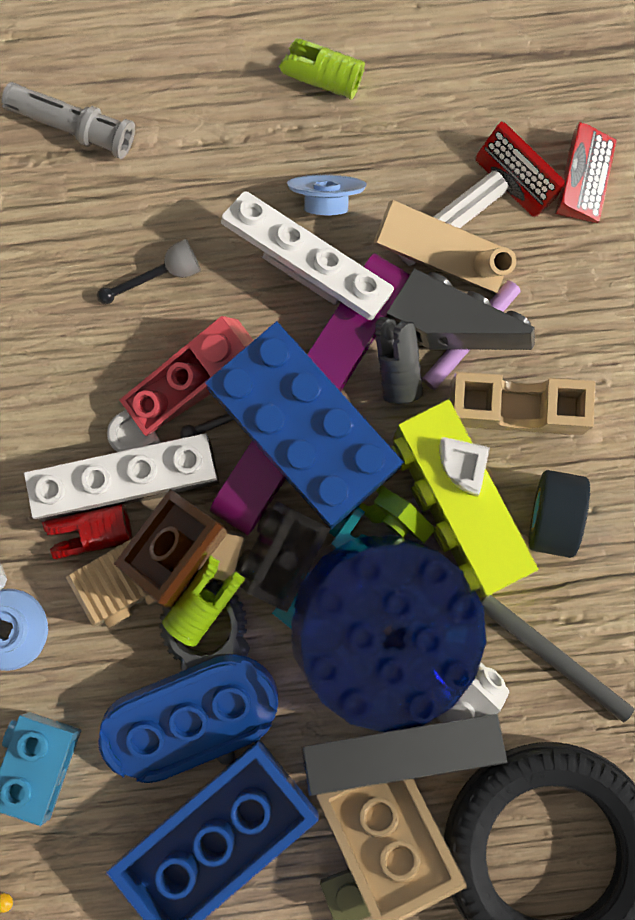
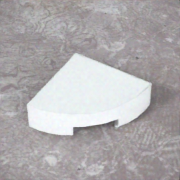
(464, 463)

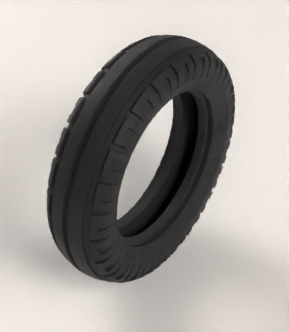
(526, 769)

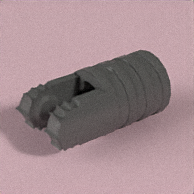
(398, 360)

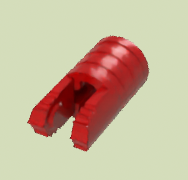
(97, 530)

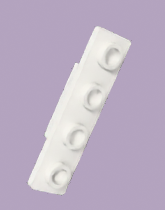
(307, 256)

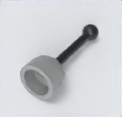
(178, 261)

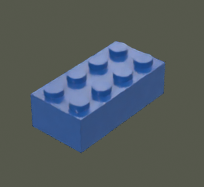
(304, 425)
(215, 840)

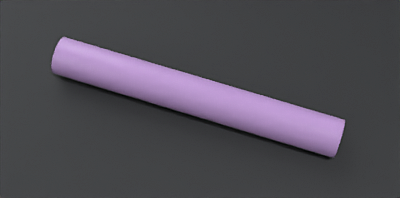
(452, 357)

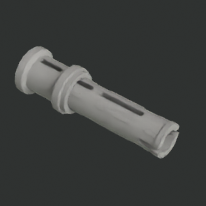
(86, 124)

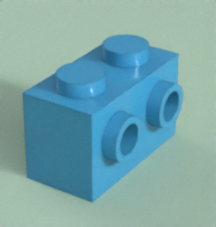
(35, 766)

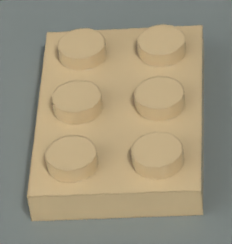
(392, 848)

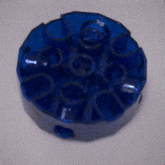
(396, 677)

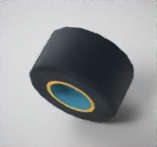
(559, 514)

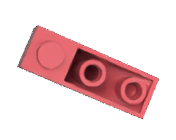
(182, 378)

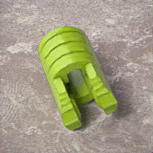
(323, 68)
(198, 606)

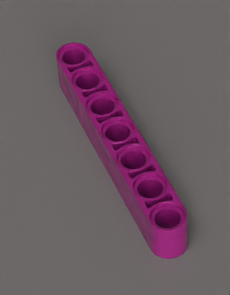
(337, 354)

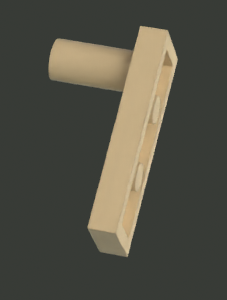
(444, 247)

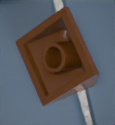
(170, 548)

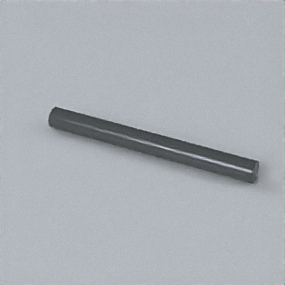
(557, 658)

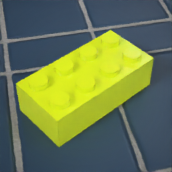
(469, 525)

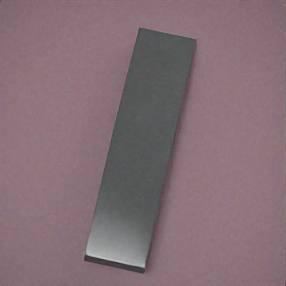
(403, 754)

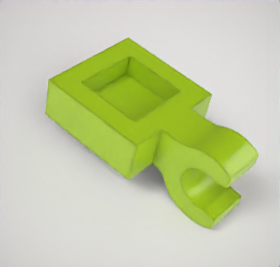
(398, 515)

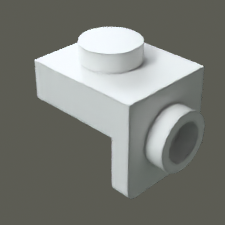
(482, 698)

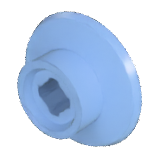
(326, 192)
(28, 630)

